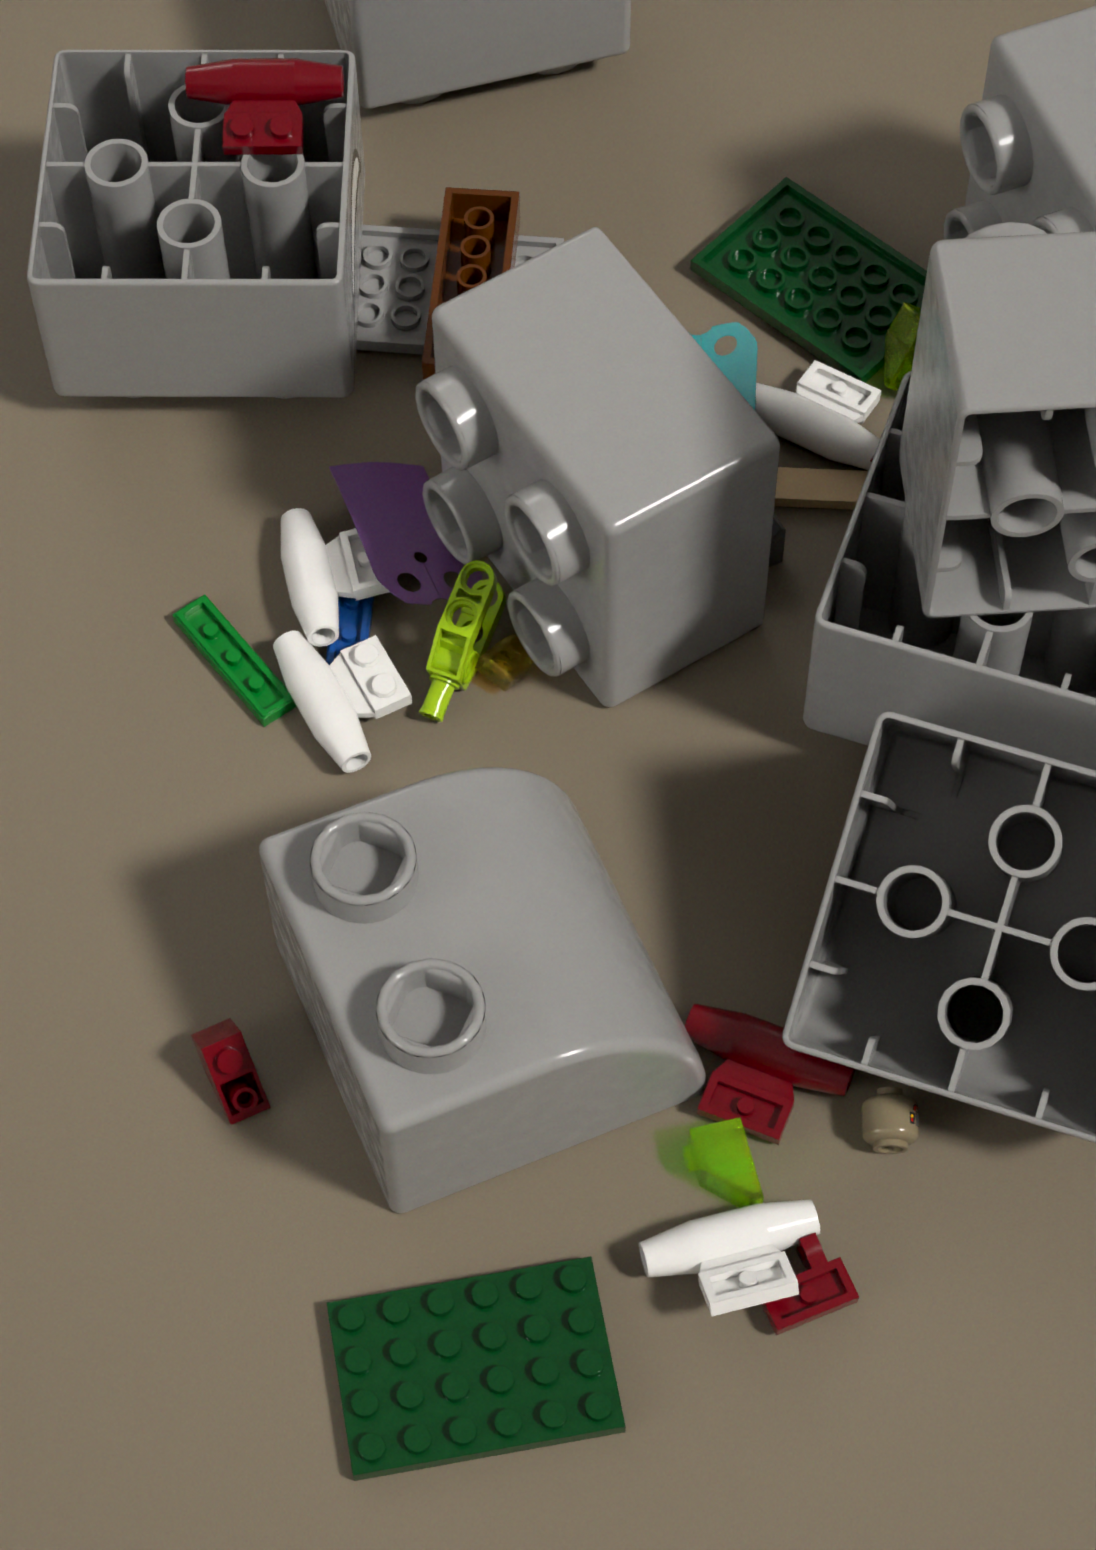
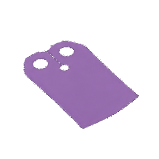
(394, 525)

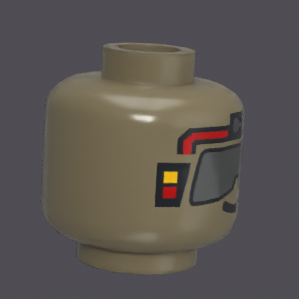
(890, 1121)

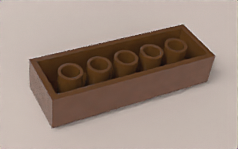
(473, 246)

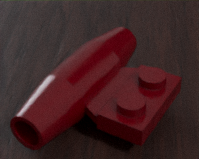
(264, 99)
(757, 1071)

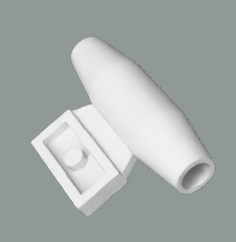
(823, 414)
(322, 573)
(336, 695)
(735, 1253)

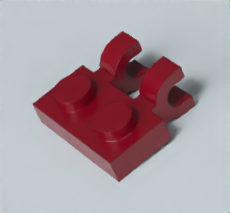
(821, 1289)

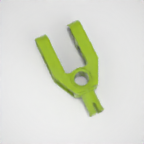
(454, 646)

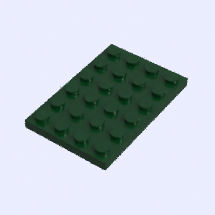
(814, 277)
(474, 1368)

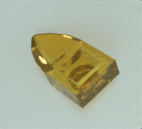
(505, 662)

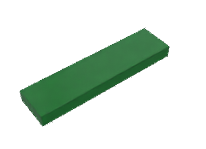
(234, 660)

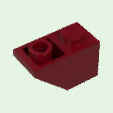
(231, 1070)

